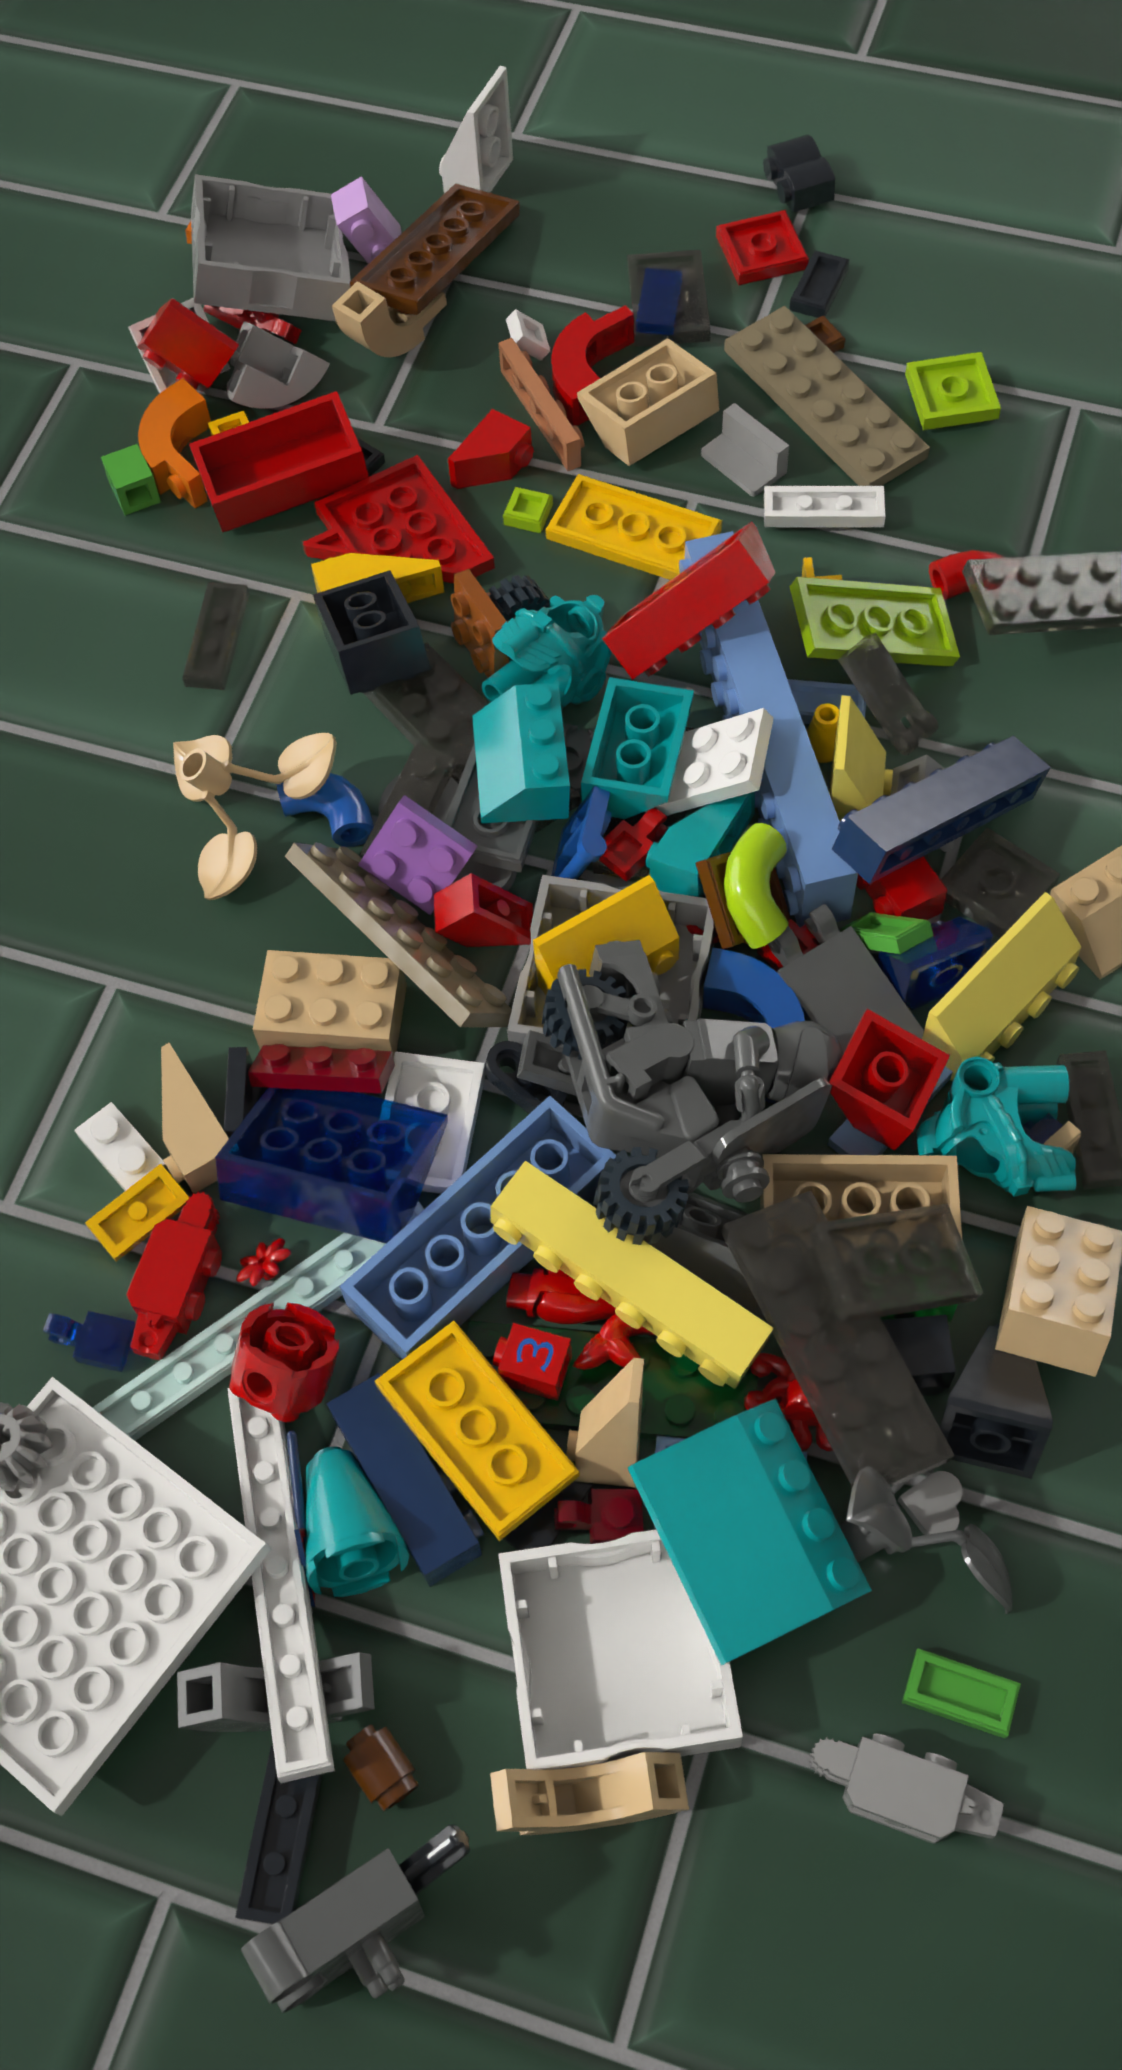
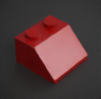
(186, 345)
(885, 1079)

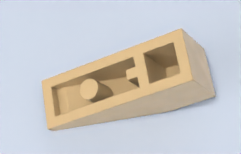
(188, 1126)
(610, 1430)

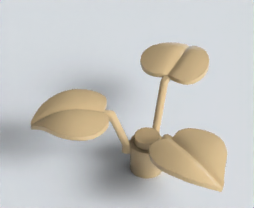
(205, 770)

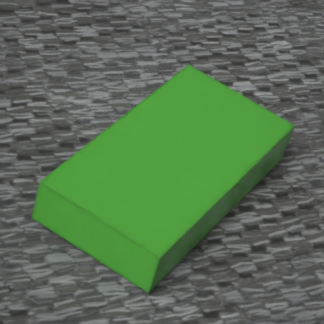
(890, 932)
(961, 1693)

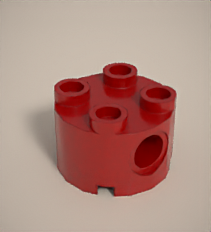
(284, 1360)

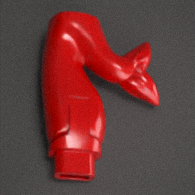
(560, 1302)

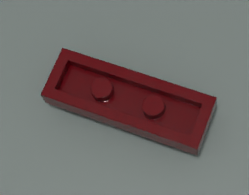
(321, 1068)

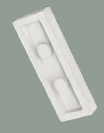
(824, 506)

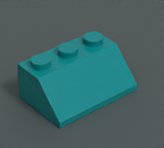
(637, 745)
(522, 756)

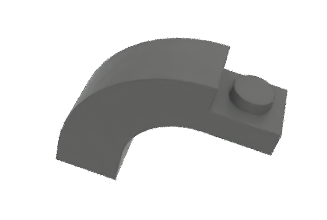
(235, 1696)

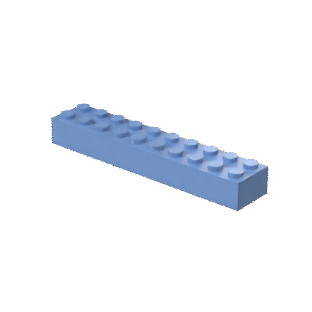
(792, 787)

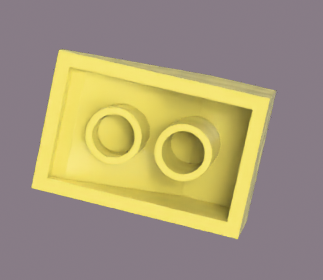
(857, 762)

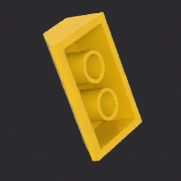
(625, 916)

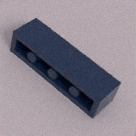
(407, 1482)

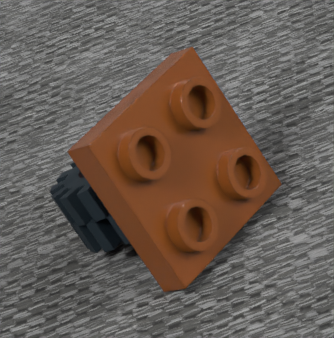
(482, 614)

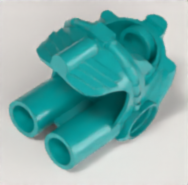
(554, 647)
(985, 1122)

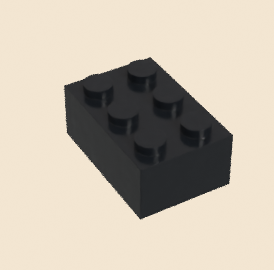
(371, 632)

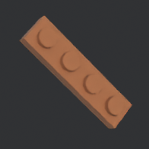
(544, 410)

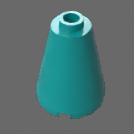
(347, 1527)

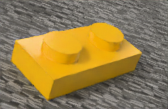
(136, 1211)

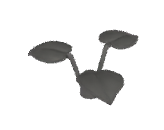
(878, 1524)

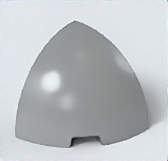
(271, 370)

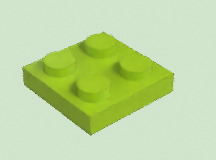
(952, 391)

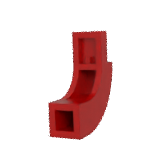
(580, 348)

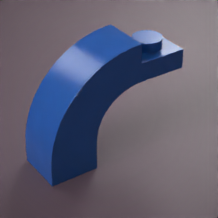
(749, 990)

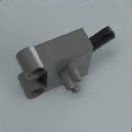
(351, 1925)

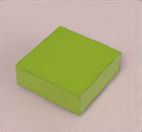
(528, 510)

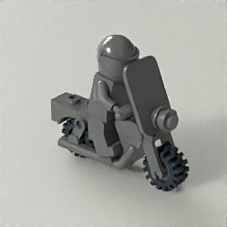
(658, 1084)

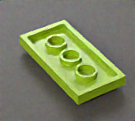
(905, 618)

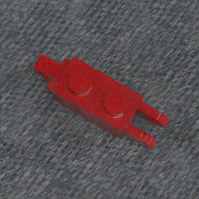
(173, 1276)

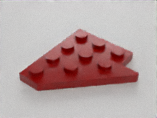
(399, 516)

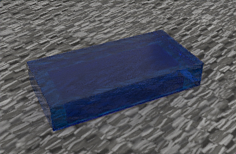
(659, 301)

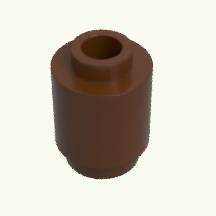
(380, 1767)

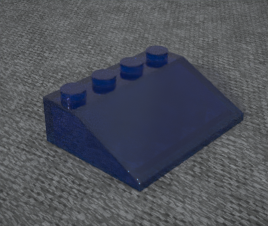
(331, 1160)

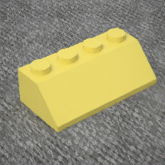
(1005, 986)

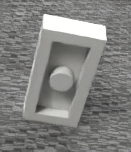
(118, 1146)

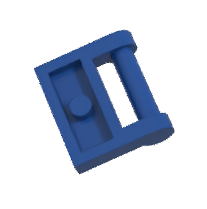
(582, 836)

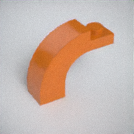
(164, 430)

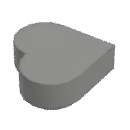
(934, 1503)

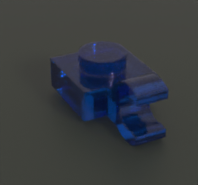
(98, 1342)

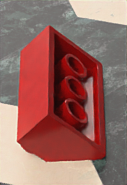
(691, 602)

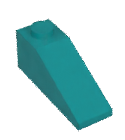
(696, 838)

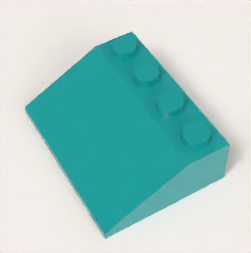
(748, 1530)

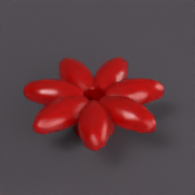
(264, 1263)

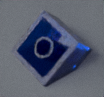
(937, 963)

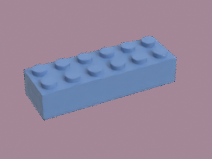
(449, 1253)

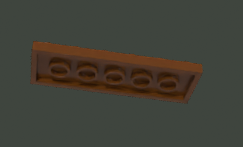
(437, 247)

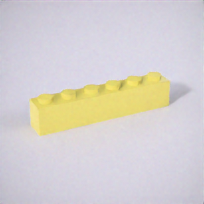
(632, 1277)

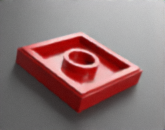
(762, 247)

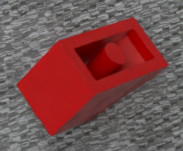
(491, 452)
(482, 914)

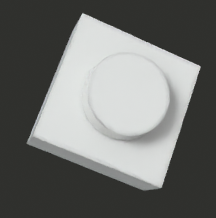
(528, 334)

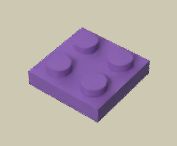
(417, 854)

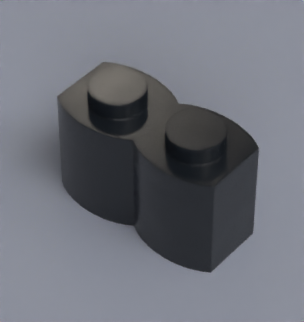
(799, 173)

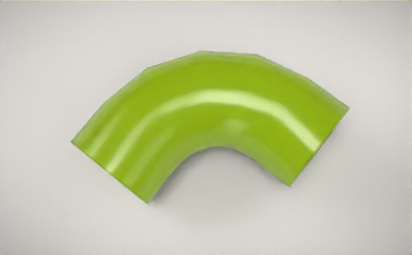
(749, 887)

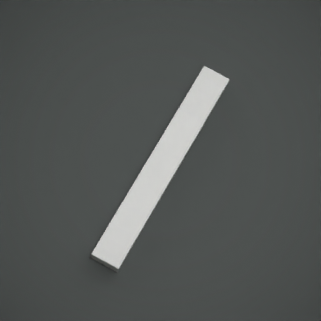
(281, 1597)

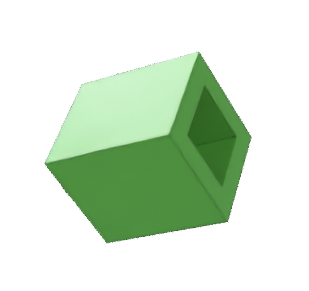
(131, 479)

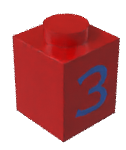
(533, 1360)

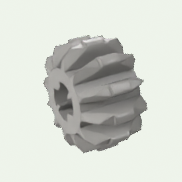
(20, 1445)

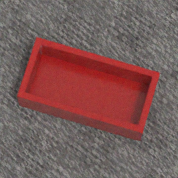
(279, 461)

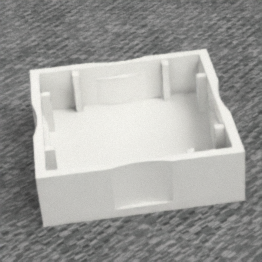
(612, 1656)

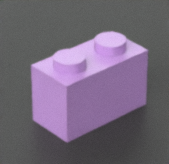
(364, 219)

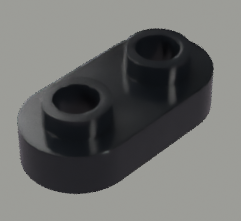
(519, 1090)

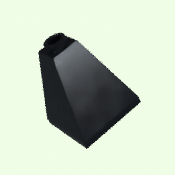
(998, 1411)

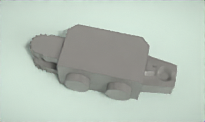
(906, 1791)

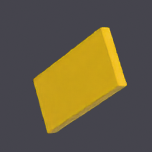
(627, 526)
(477, 1430)

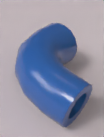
(341, 804)

